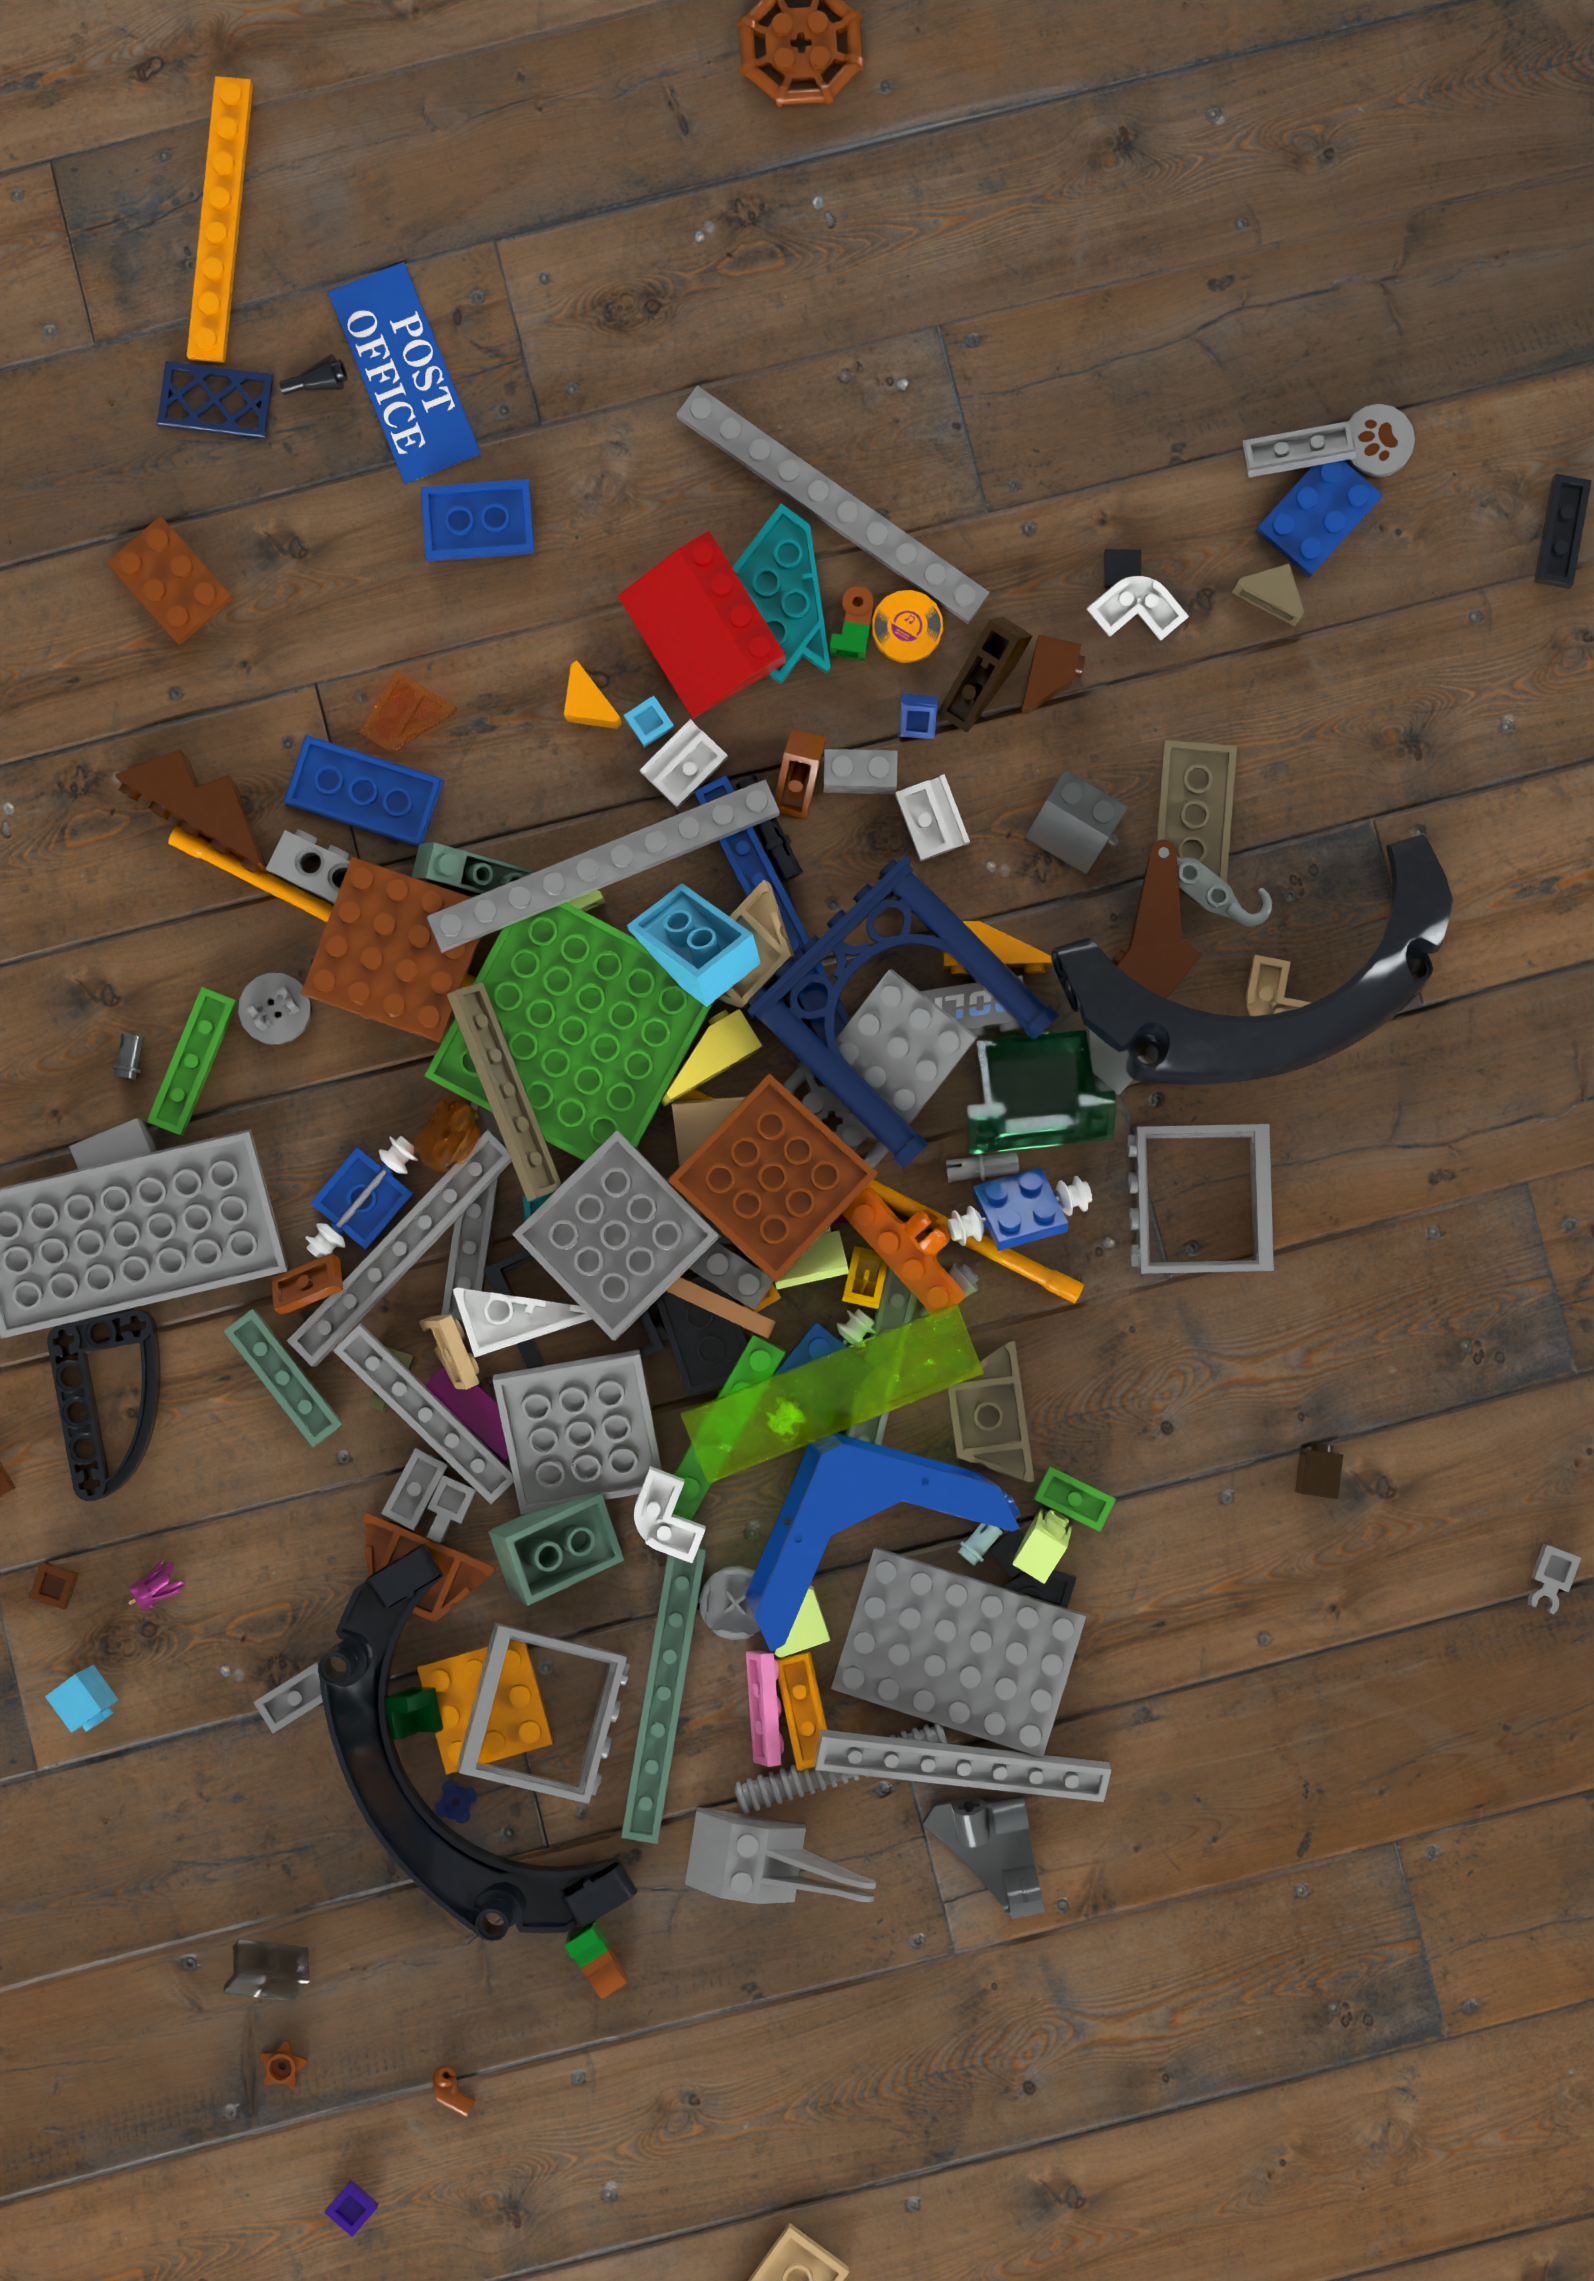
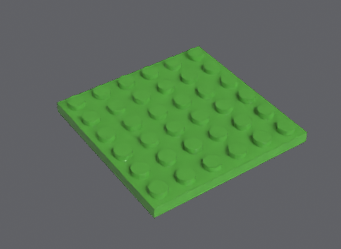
(586, 1024)

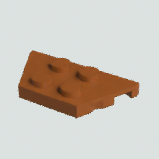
(461, 1571)

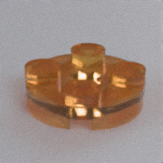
(448, 1135)

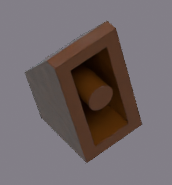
(1051, 670)

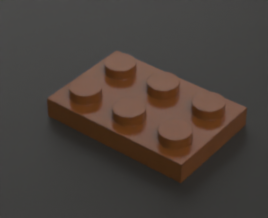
(170, 580)

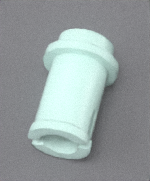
(979, 1543)

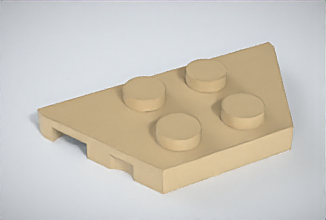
(763, 919)

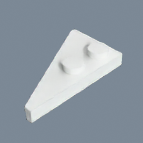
(505, 1320)

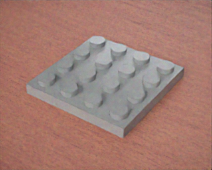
(616, 1235)
(577, 1429)

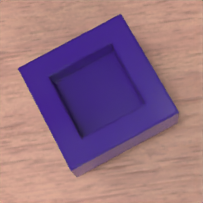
(351, 2208)

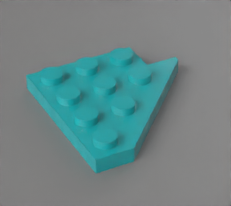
(784, 586)

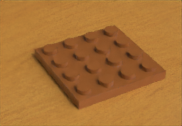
(383, 955)
(772, 1178)

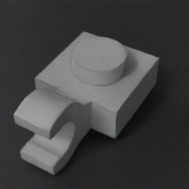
(450, 1503)

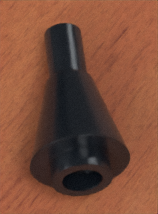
(323, 375)

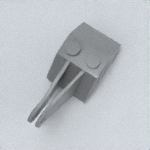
(761, 1861)

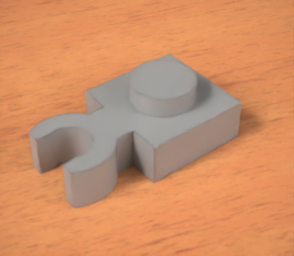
(1555, 1571)

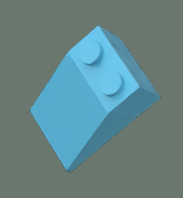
(696, 943)

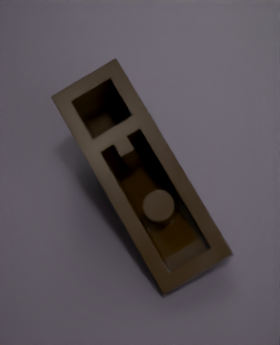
(984, 672)

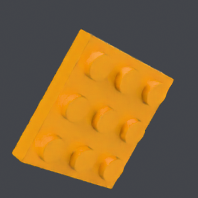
(517, 1713)

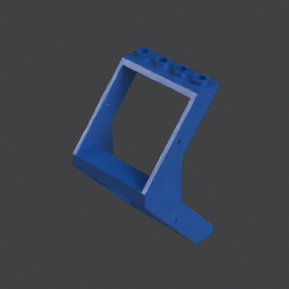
(841, 1485)

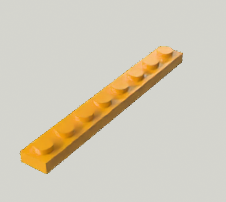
(220, 220)

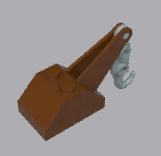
(1156, 949)

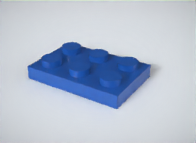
(1318, 514)
(477, 520)

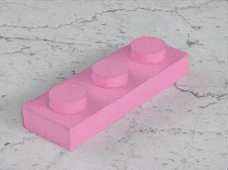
(764, 1708)

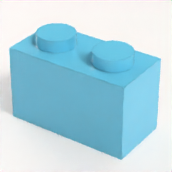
(83, 1700)

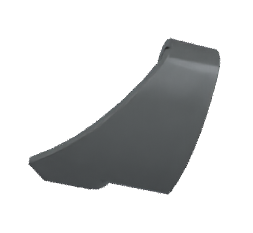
(994, 1845)

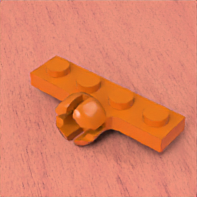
(907, 1248)

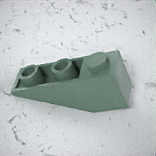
(463, 870)

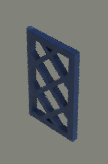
(200, 374)

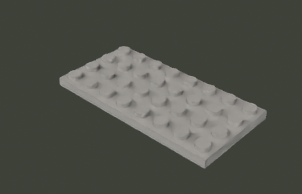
(135, 1233)

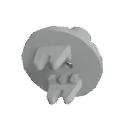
(260, 1018)

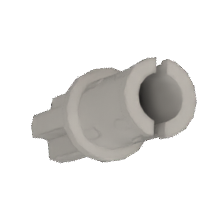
(982, 1166)

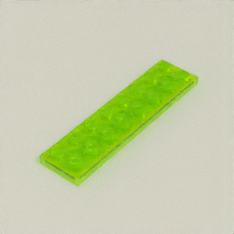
(832, 1393)

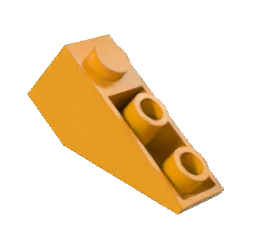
(1008, 949)

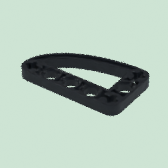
(84, 1393)

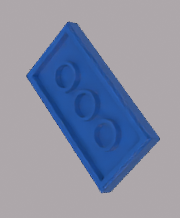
(363, 791)

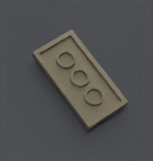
(1197, 801)

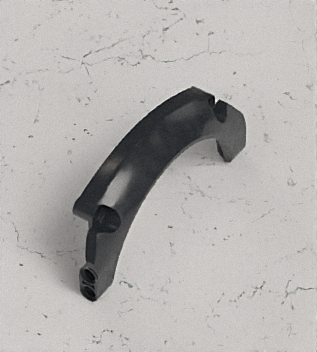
(1220, 1048)
(439, 1861)

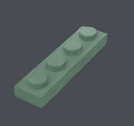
(283, 1377)

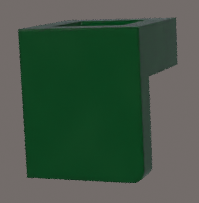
(413, 1712)

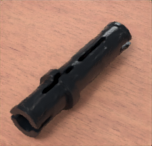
(775, 841)

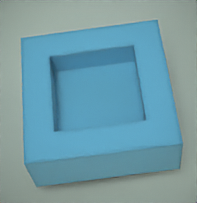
(649, 721)

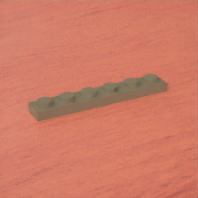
(504, 1091)

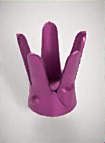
(151, 1588)

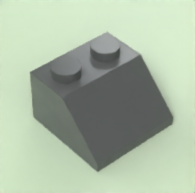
(1075, 822)

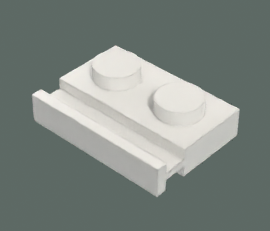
(683, 764)
(932, 818)

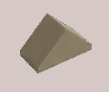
(1273, 592)

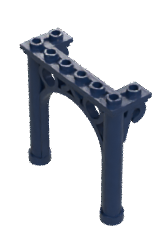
(951, 937)

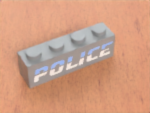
(972, 1008)

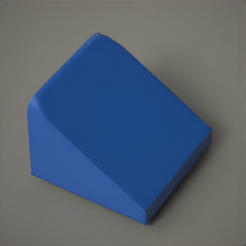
(918, 716)

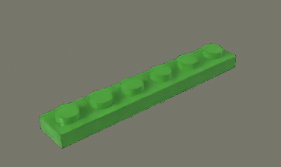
(754, 1364)

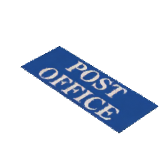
(404, 373)

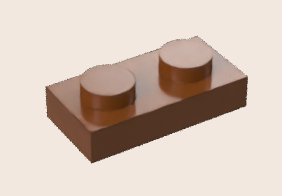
(306, 1284)

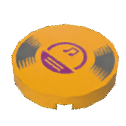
(907, 626)

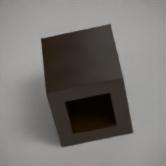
(1319, 1471)

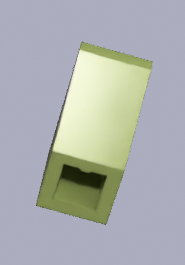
(1043, 1544)

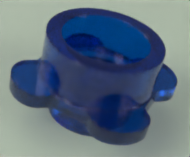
(446, 1806)

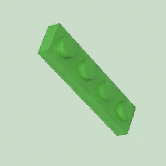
(192, 1061)

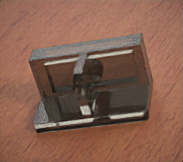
(268, 1970)

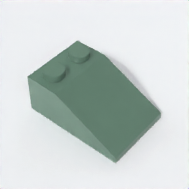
(555, 1547)

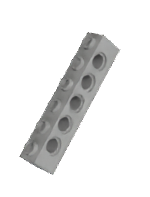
(291, 856)

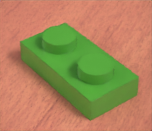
(1074, 1498)

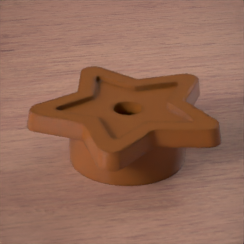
(274, 2073)

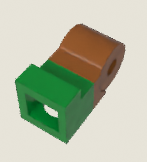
(857, 613)
(596, 1959)

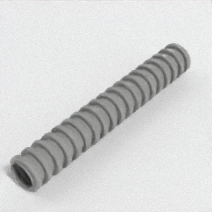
(794, 1782)

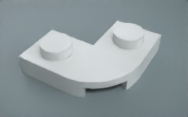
(1141, 597)
(657, 1523)

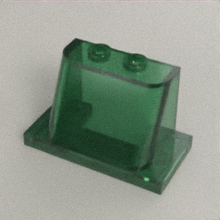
(1038, 1094)

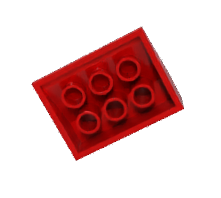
(702, 625)

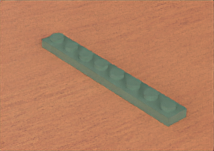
(663, 1698)

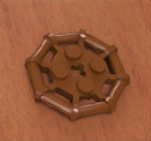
(801, 67)

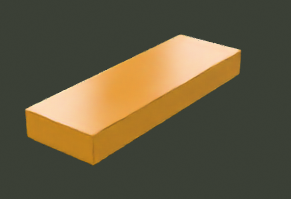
(801, 1706)

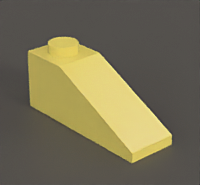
(718, 1049)

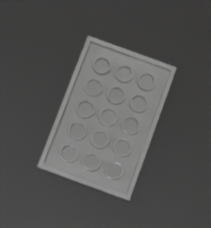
(958, 1652)

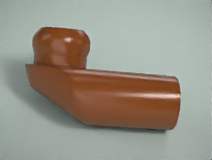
(447, 2091)

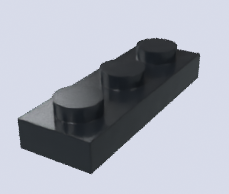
(1562, 531)

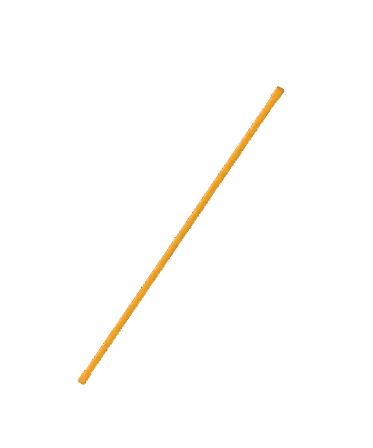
(1051, 1279)

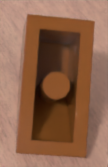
(799, 773)

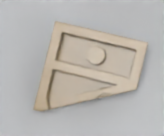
(451, 1350)

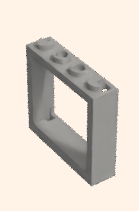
(1260, 1197)
(598, 1742)

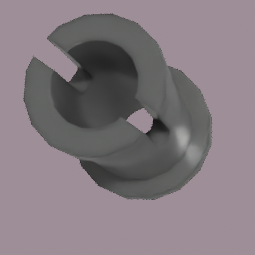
(128, 1056)

